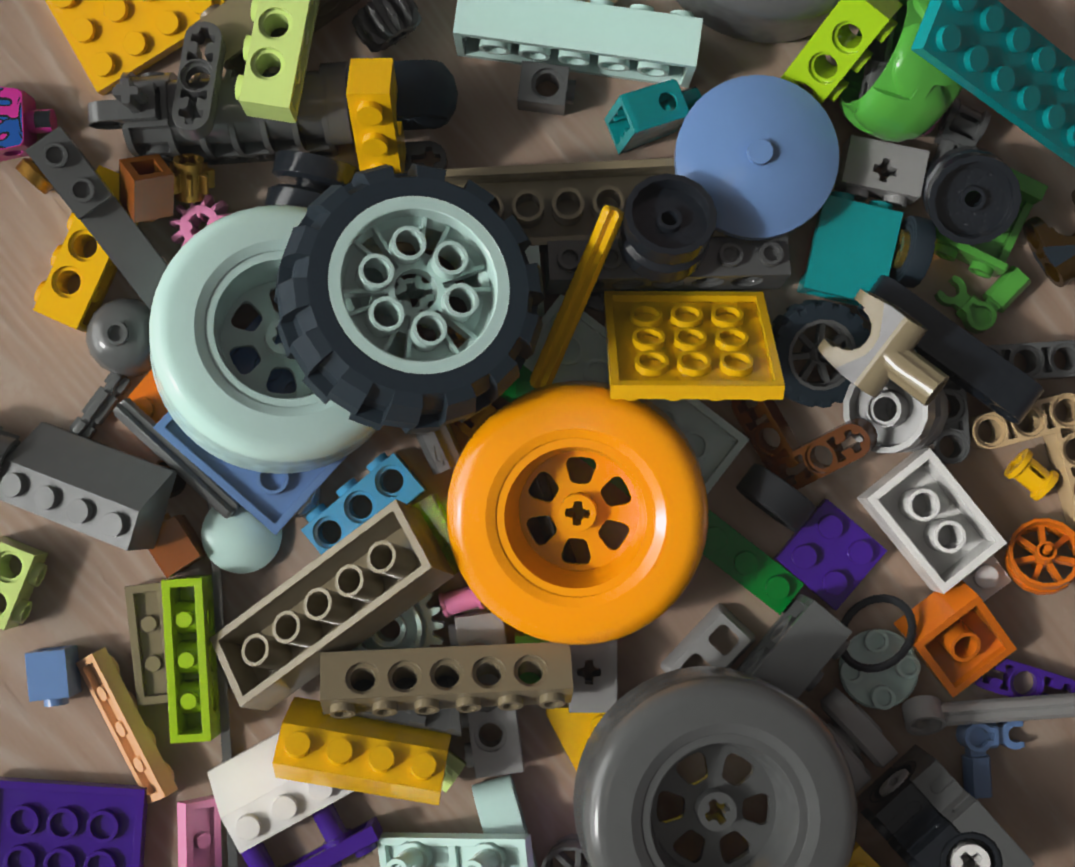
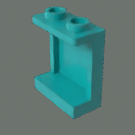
(850, 248)

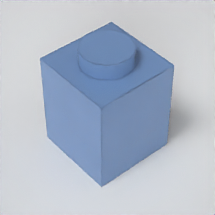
(53, 674)

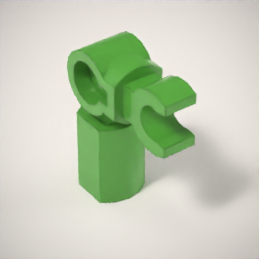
(981, 315)

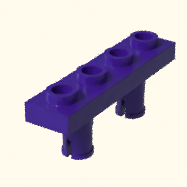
(338, 843)

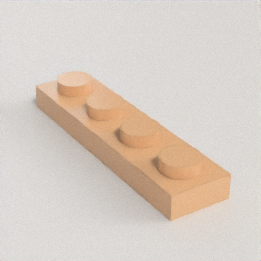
(126, 725)

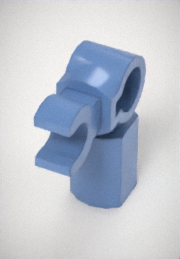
(975, 761)

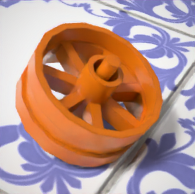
(1043, 556)

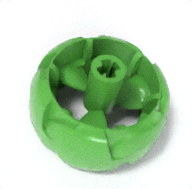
(908, 92)

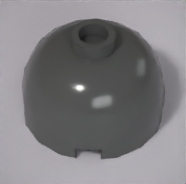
(120, 337)

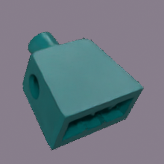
(649, 114)

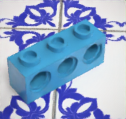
(370, 486)

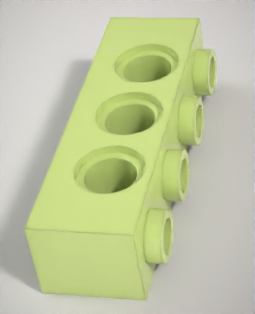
(281, 94)

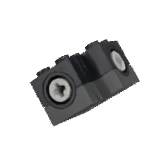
(936, 818)

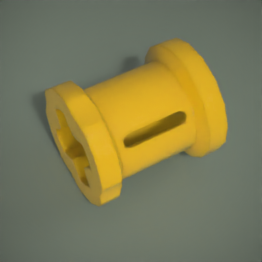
(1031, 474)

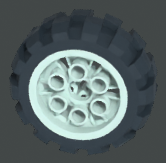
(347, 351)

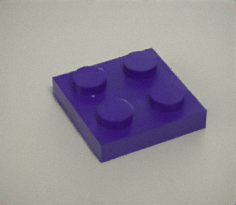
(830, 554)

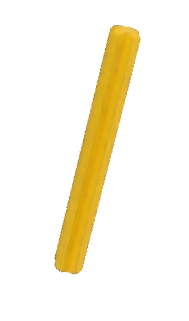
(577, 296)

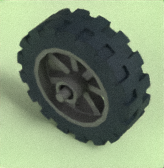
(791, 327)

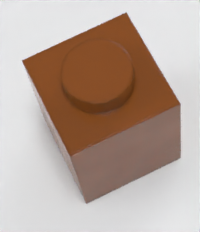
(146, 188)
(177, 546)

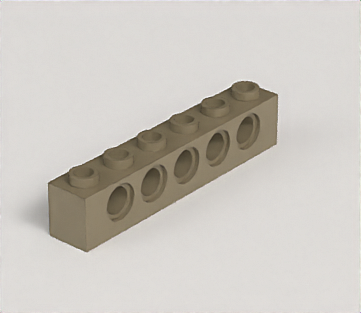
(426, 665)

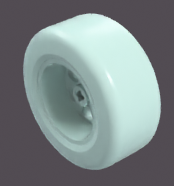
(192, 339)

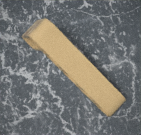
(1055, 436)

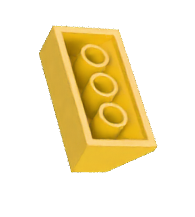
(360, 754)

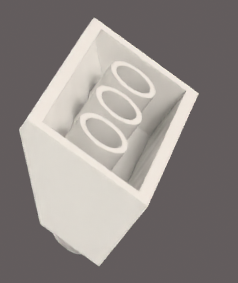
(259, 804)

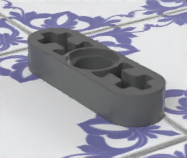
(191, 64)

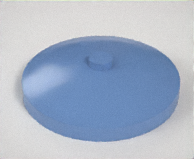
(759, 154)

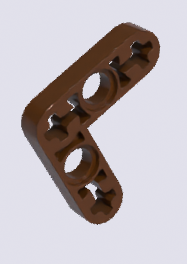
(791, 453)

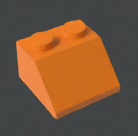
(957, 637)

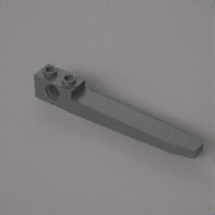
(99, 211)

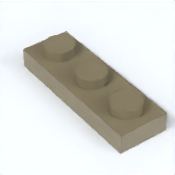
(147, 642)

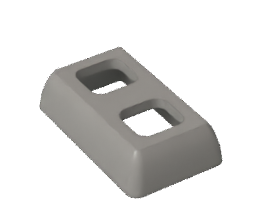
(698, 641)

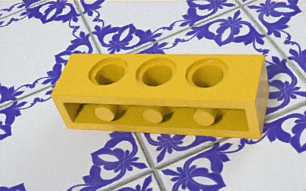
(69, 260)

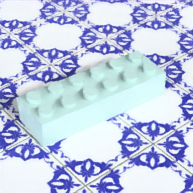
(582, 35)

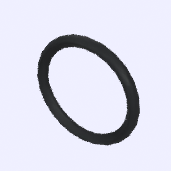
(912, 626)

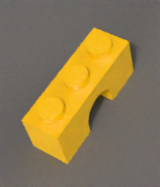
(373, 116)

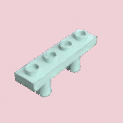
(454, 850)

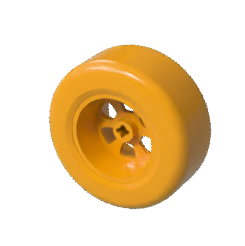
(530, 581)

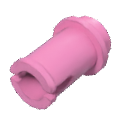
(459, 601)

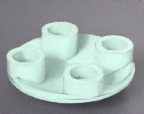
(238, 542)
(882, 688)

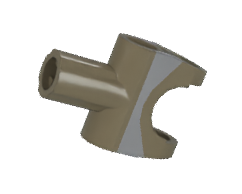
(887, 353)

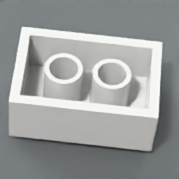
(931, 520)

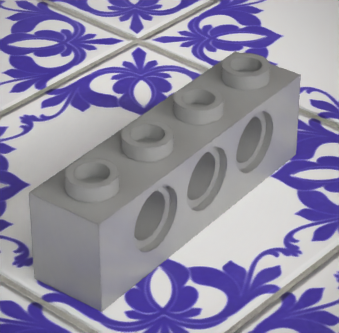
(506, 753)

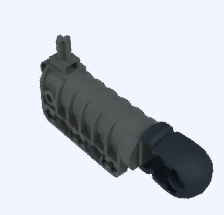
(145, 104)

